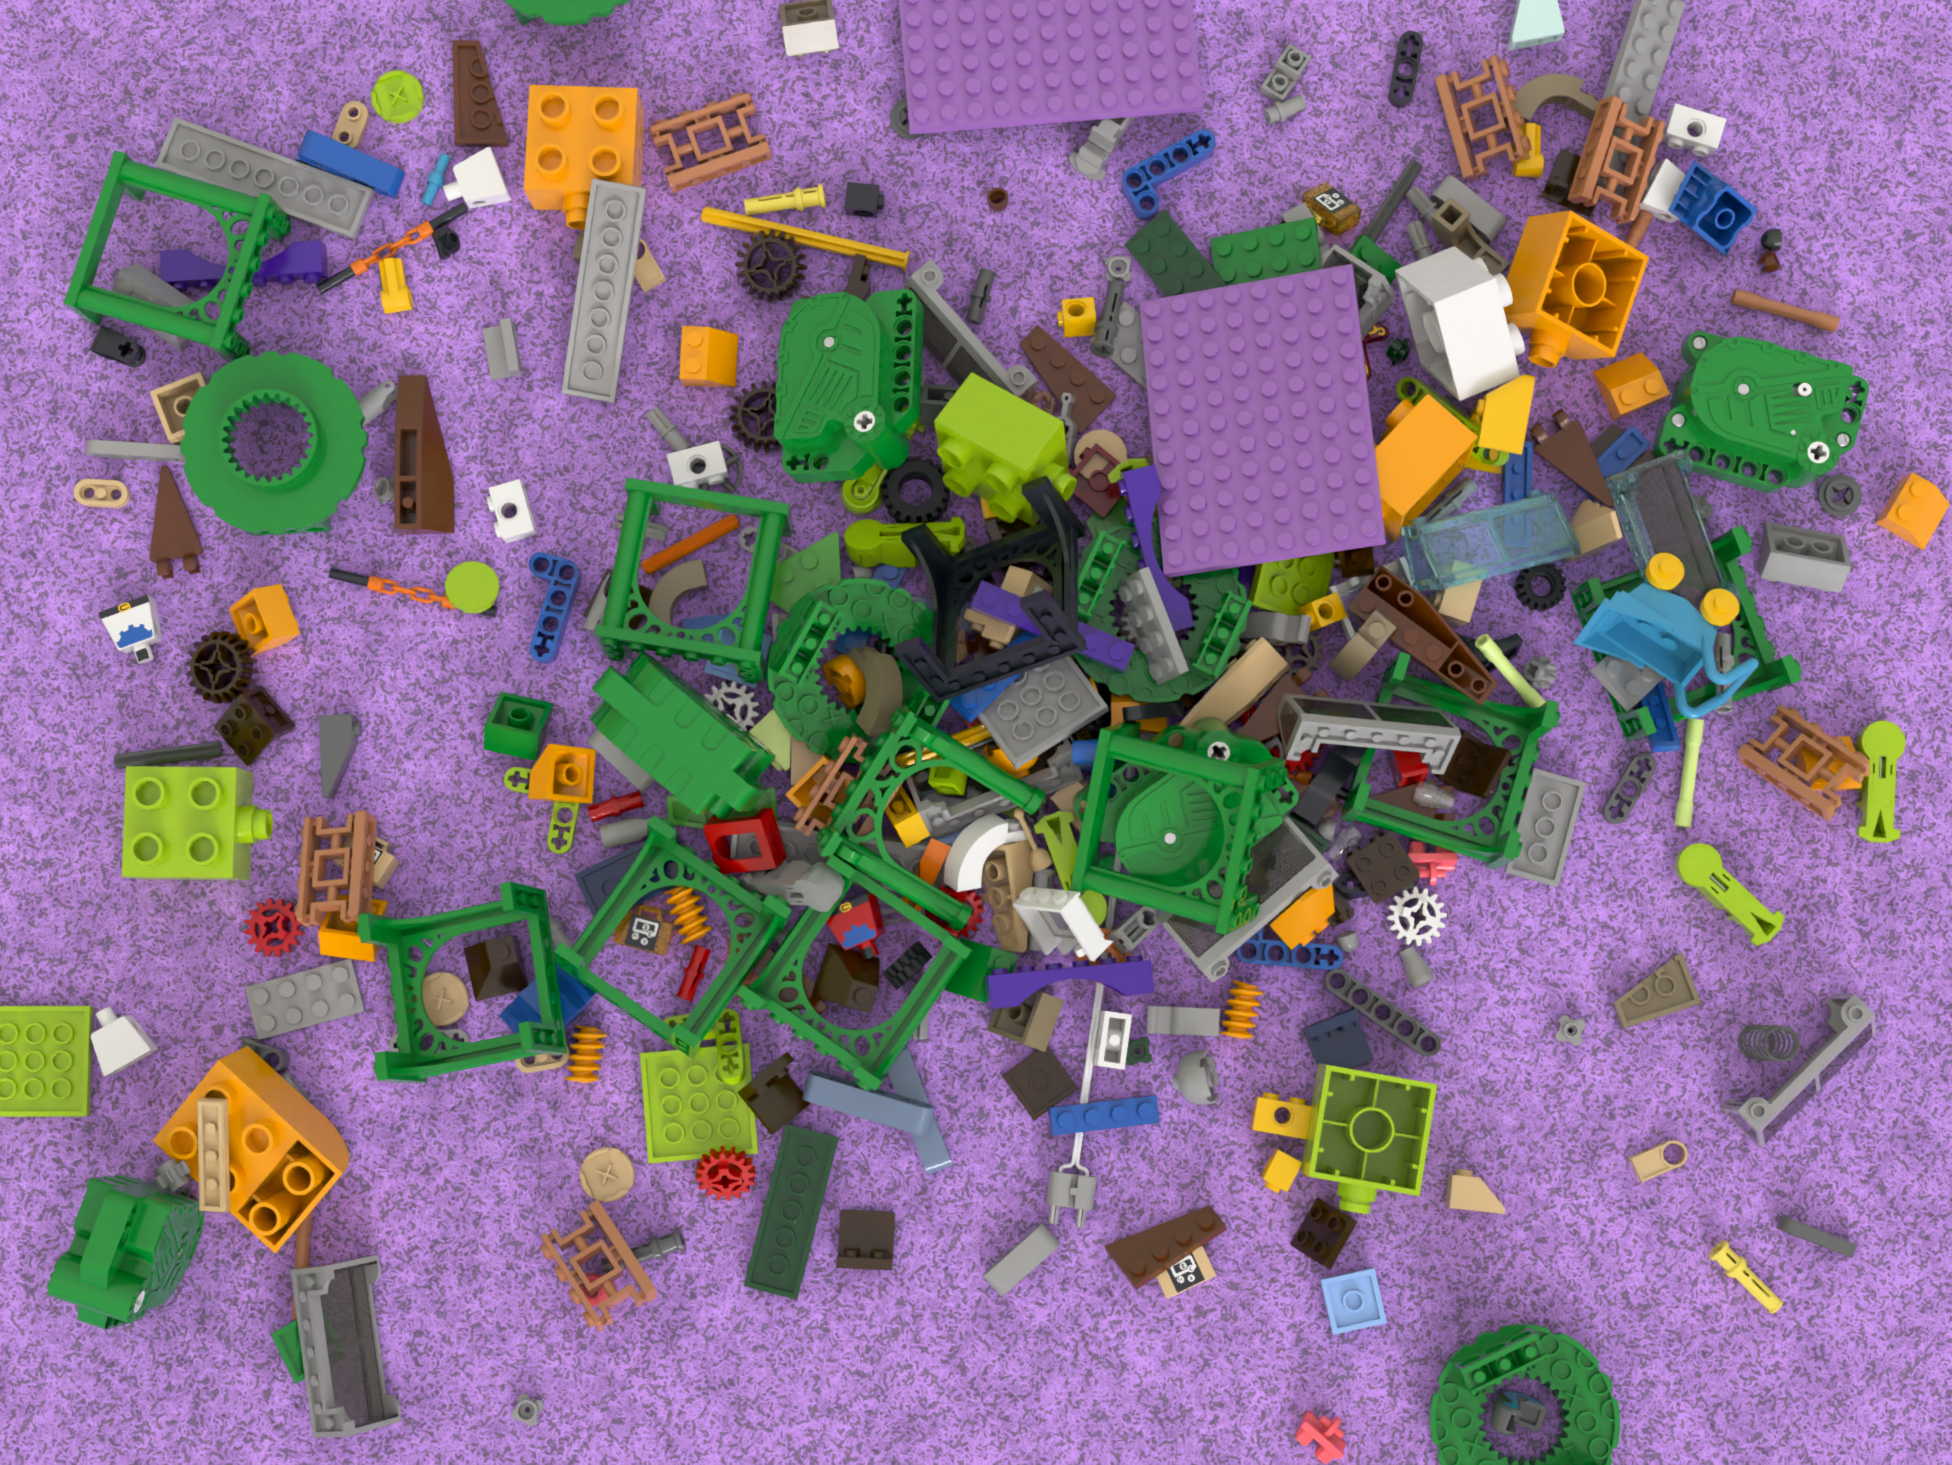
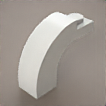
(974, 845)

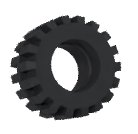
(909, 471)

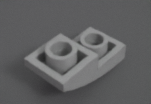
(1285, 74)

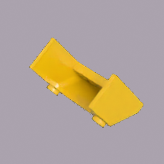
(1503, 420)

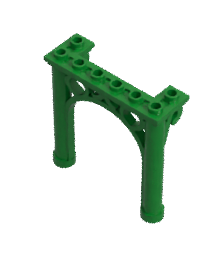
(953, 755)

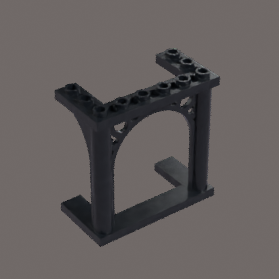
(1053, 617)

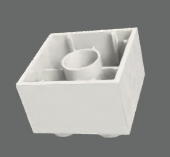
(1460, 322)

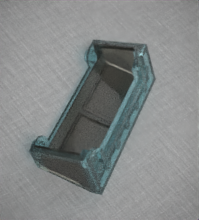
(1663, 518)

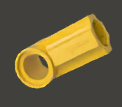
(1534, 166)
(395, 292)

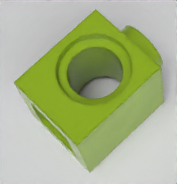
(947, 780)

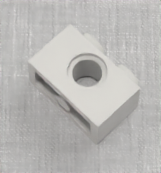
(1708, 129)
(684, 460)
(520, 525)
(1112, 1040)

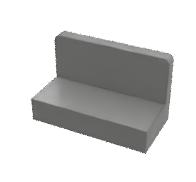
(502, 350)

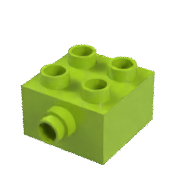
(996, 445)
(190, 823)
(1368, 1134)

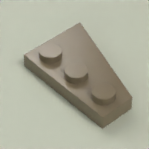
(1658, 995)

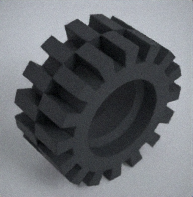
(1536, 602)
(907, 965)

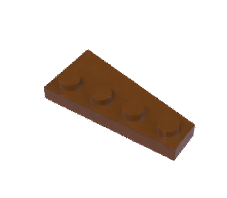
(475, 107)
(1067, 375)
(1162, 1246)

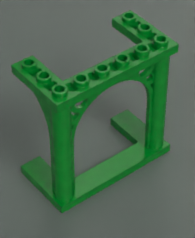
(133, 178)
(620, 641)
(1769, 674)
(1522, 722)
(1250, 780)
(770, 918)
(399, 935)
(871, 1068)

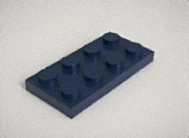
(601, 879)

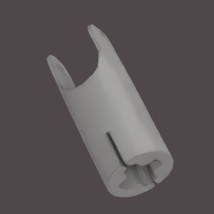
(377, 401)
(597, 610)
(623, 831)

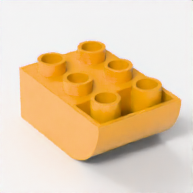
(279, 1145)

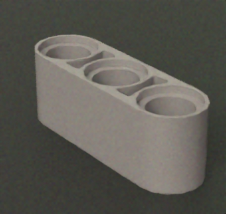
(1484, 218)
(620, 761)
(1021, 1259)

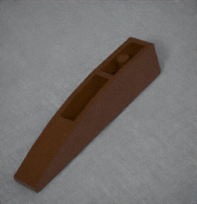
(421, 464)
(1423, 634)

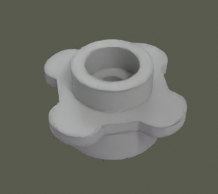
(1114, 262)
(384, 489)
(1563, 1034)
(528, 1417)

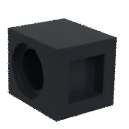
(863, 200)

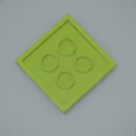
(1291, 583)

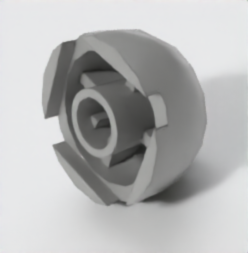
(1197, 1078)

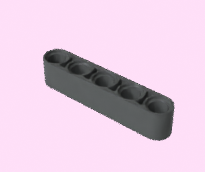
(1394, 1015)

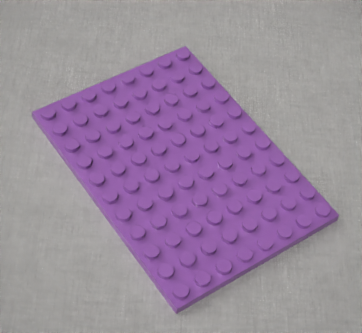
(1046, 61)
(1261, 422)

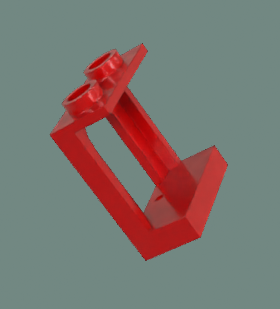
(767, 835)

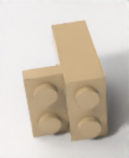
(998, 633)

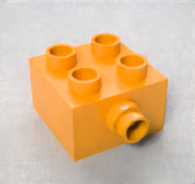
(580, 137)
(1572, 288)
(1418, 459)

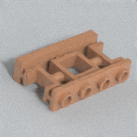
(1464, 124)
(1598, 154)
(717, 162)
(1791, 779)
(831, 785)
(356, 872)
(616, 1254)

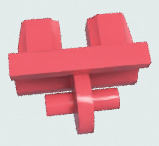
(1432, 864)
(1325, 1432)

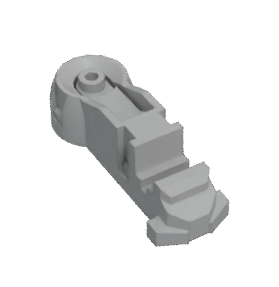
(1099, 147)
(798, 884)

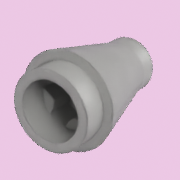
(1416, 968)

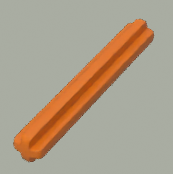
(690, 544)

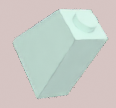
(1535, 24)

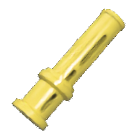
(798, 199)
(1737, 1268)

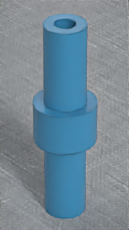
(435, 179)

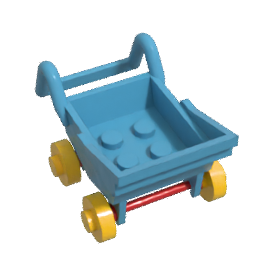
(1667, 632)

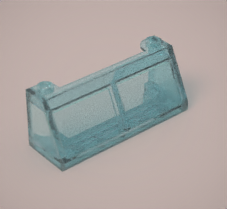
(1488, 542)

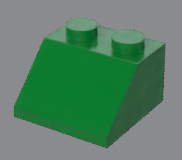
(517, 726)
(970, 975)

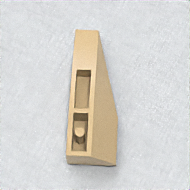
(1239, 687)

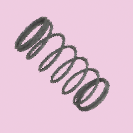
(1768, 1056)

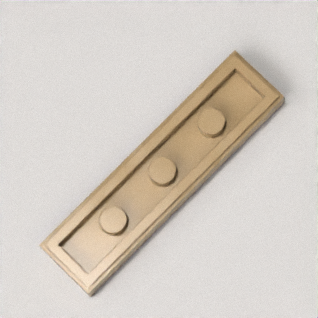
(213, 1154)

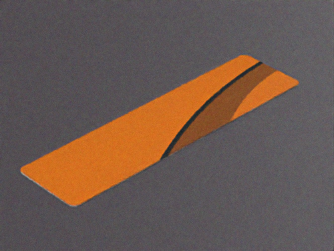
(930, 865)

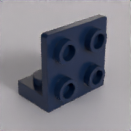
(1338, 1040)

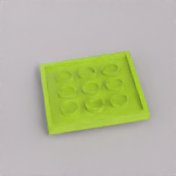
(45, 1061)
(692, 1107)

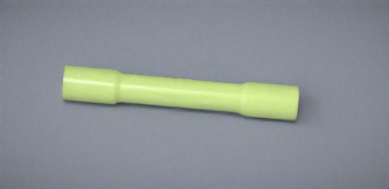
(1495, 655)
(1685, 803)

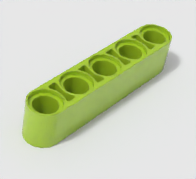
(1423, 389)

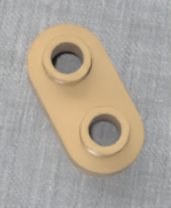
(352, 126)
(103, 493)
(542, 1062)

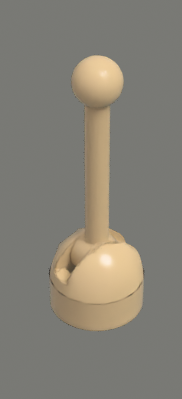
(1039, 857)

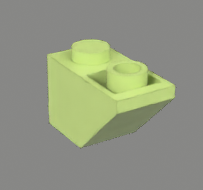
(776, 738)

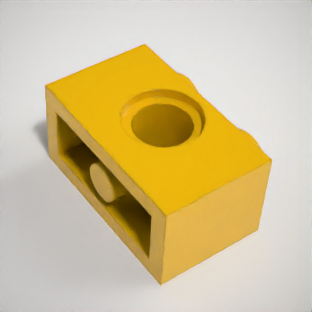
(906, 819)
(1296, 1123)

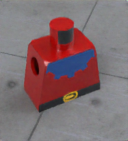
(1406, 767)
(858, 924)

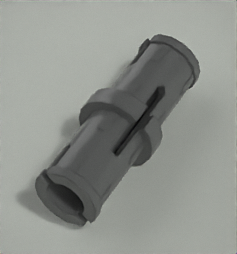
(980, 296)

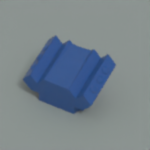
(1711, 208)
(573, 996)

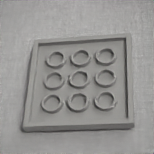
(1041, 710)

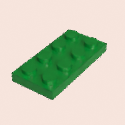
(1267, 252)

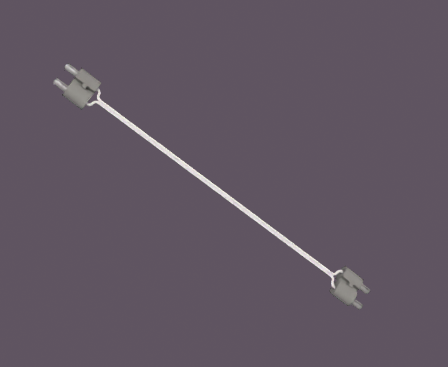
(1078, 1189)

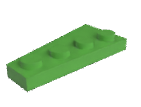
(682, 815)

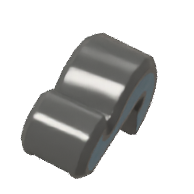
(1516, 1408)

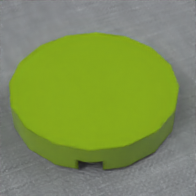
(397, 97)
(472, 587)

